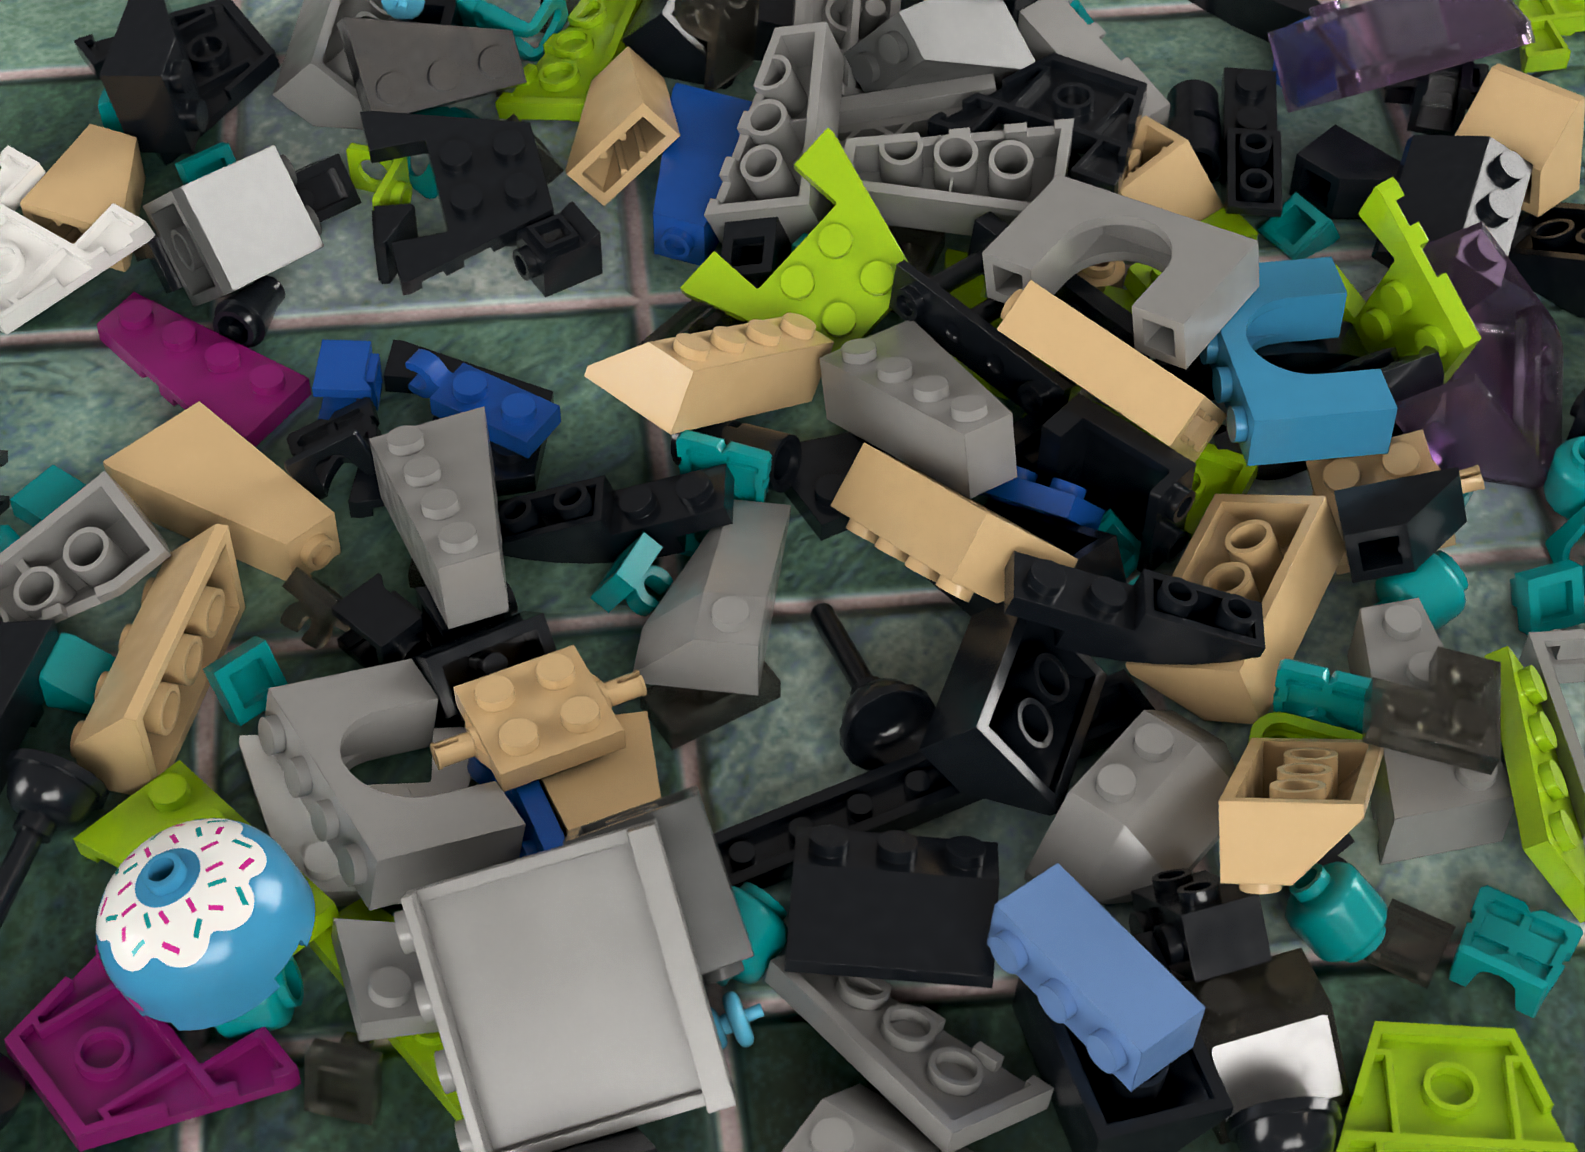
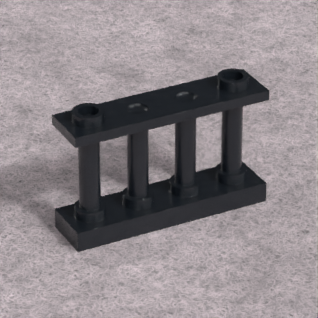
(978, 344)

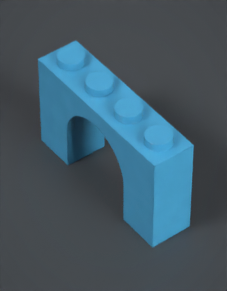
(1289, 413)

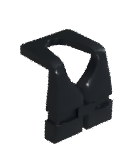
(327, 444)

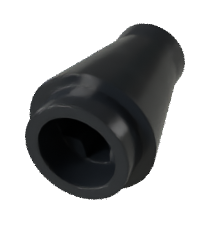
(249, 312)

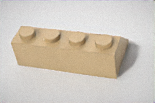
(717, 372)
(934, 527)
(1268, 552)
(158, 675)
(1291, 807)

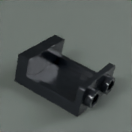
(1122, 472)

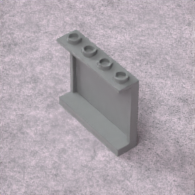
(565, 994)

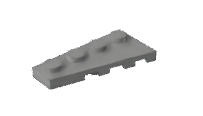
(378, 979)
(903, 1051)

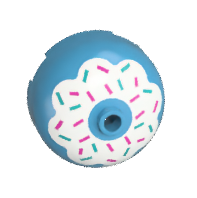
(203, 922)

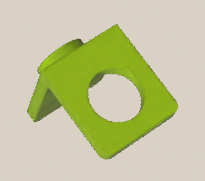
(394, 187)

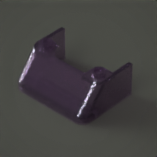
(1388, 43)
(1509, 390)

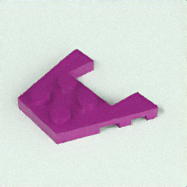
(127, 1074)

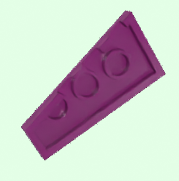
(203, 366)

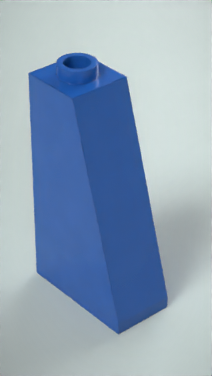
(692, 171)

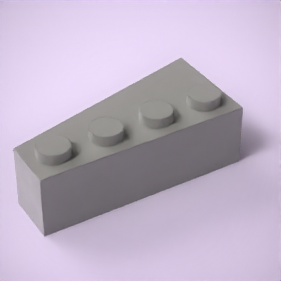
(791, 108)

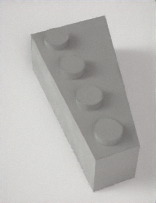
(960, 175)
(920, 408)
(445, 507)
(1416, 800)

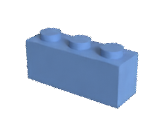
(1094, 977)

